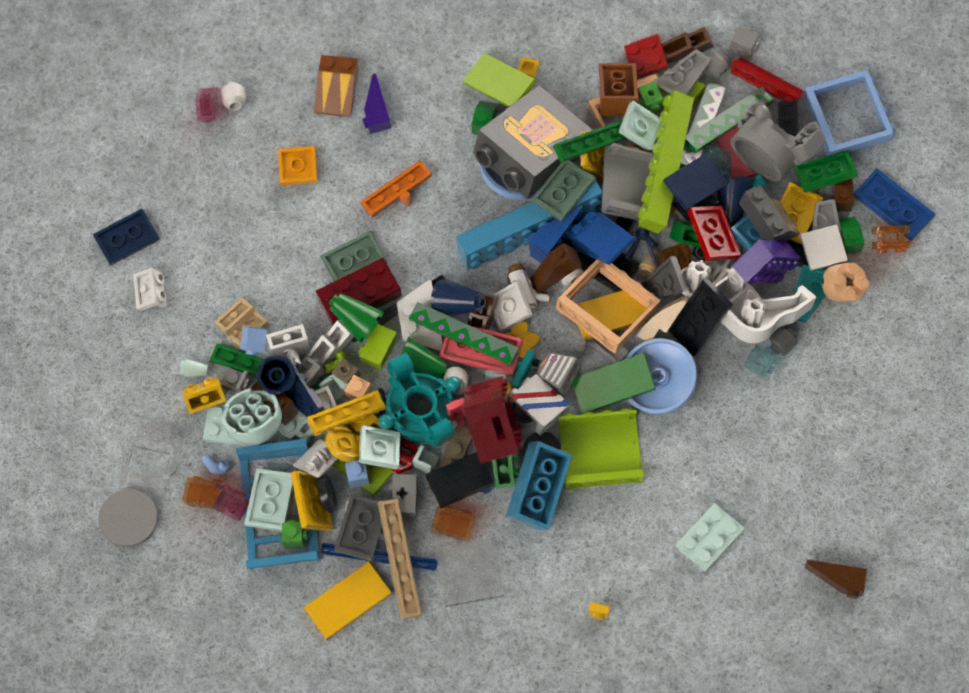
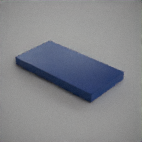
(893, 203)

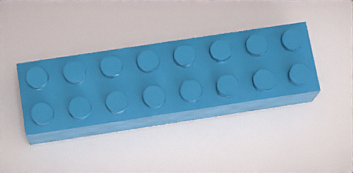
(514, 230)

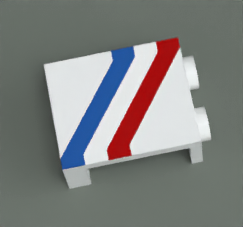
(539, 402)

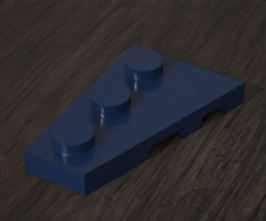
(303, 397)

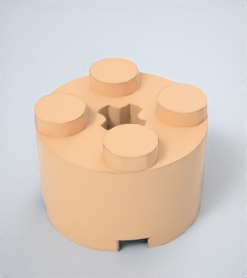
(844, 282)

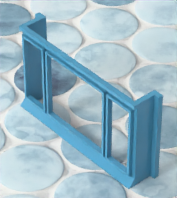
(270, 451)

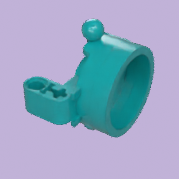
(404, 383)

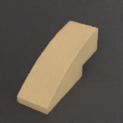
(662, 319)

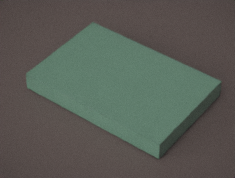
(563, 190)
(352, 256)

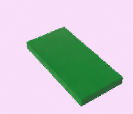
(613, 383)

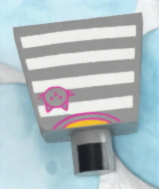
(557, 371)

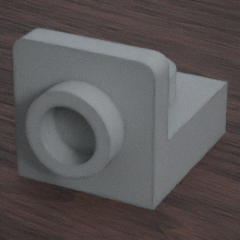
(314, 373)
(236, 380)

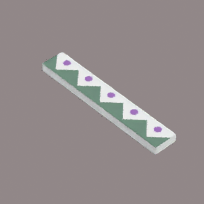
(706, 111)

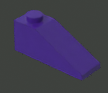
(375, 110)

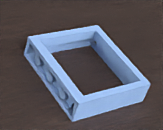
(857, 144)

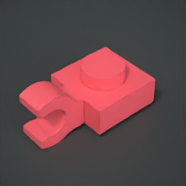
(455, 412)

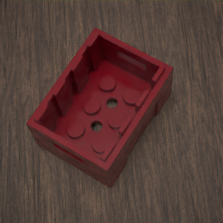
(492, 420)

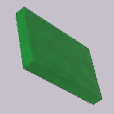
(825, 171)

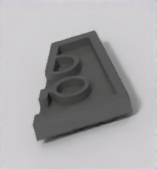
(666, 279)

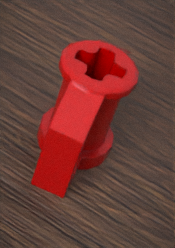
(405, 457)

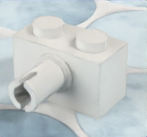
(289, 343)

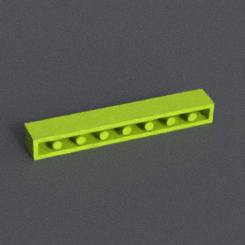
(665, 161)

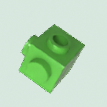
(650, 97)
(293, 535)

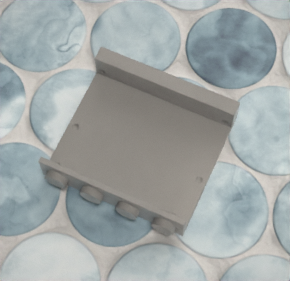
(625, 181)

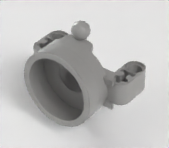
(768, 148)

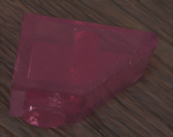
(206, 104)

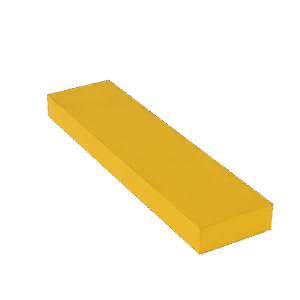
(346, 413)

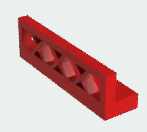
(769, 82)

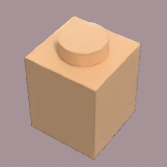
(357, 387)

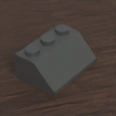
(768, 214)

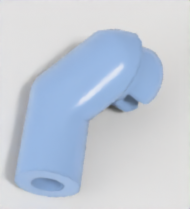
(215, 468)

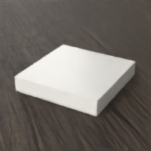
(823, 247)
(511, 306)

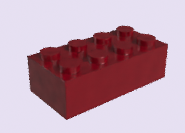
(369, 284)

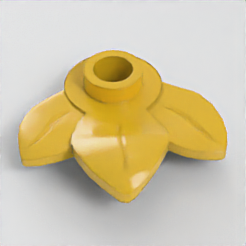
(530, 339)

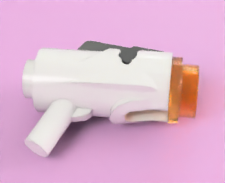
(518, 273)

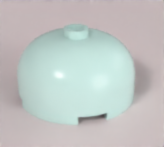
(249, 419)

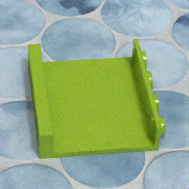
(601, 448)

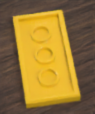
(614, 311)
(347, 600)

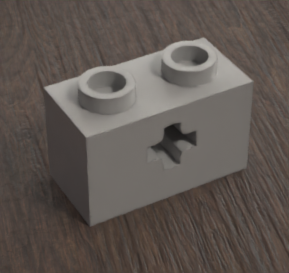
(408, 485)

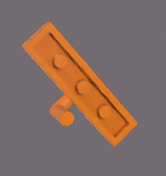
(396, 189)

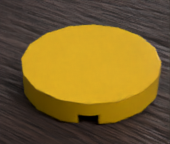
(343, 444)

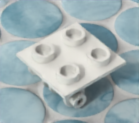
(316, 459)

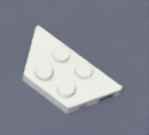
(408, 328)

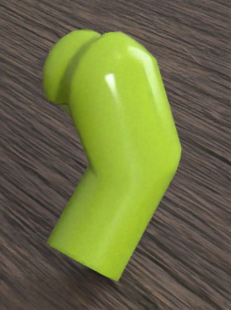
(329, 367)

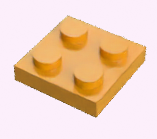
(297, 165)

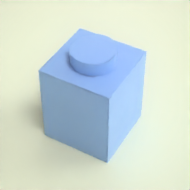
(253, 340)
(357, 474)

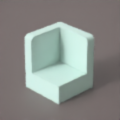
(335, 385)
(424, 460)

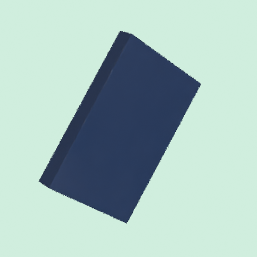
(695, 181)
(126, 237)

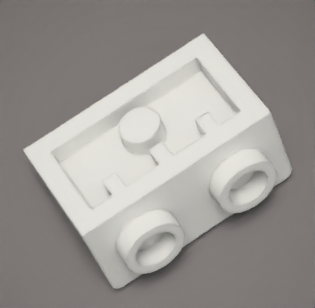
(149, 289)

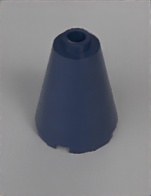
(731, 195)
(456, 299)
(276, 374)

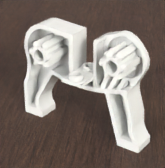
(750, 316)

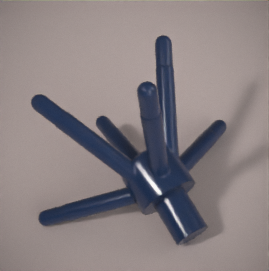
(642, 234)

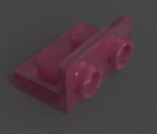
(231, 501)

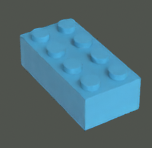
(538, 485)

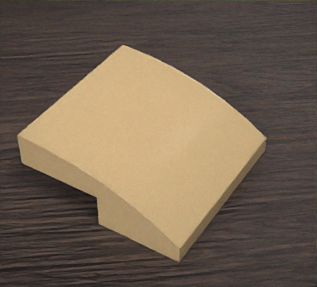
(236, 317)

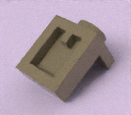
(345, 371)

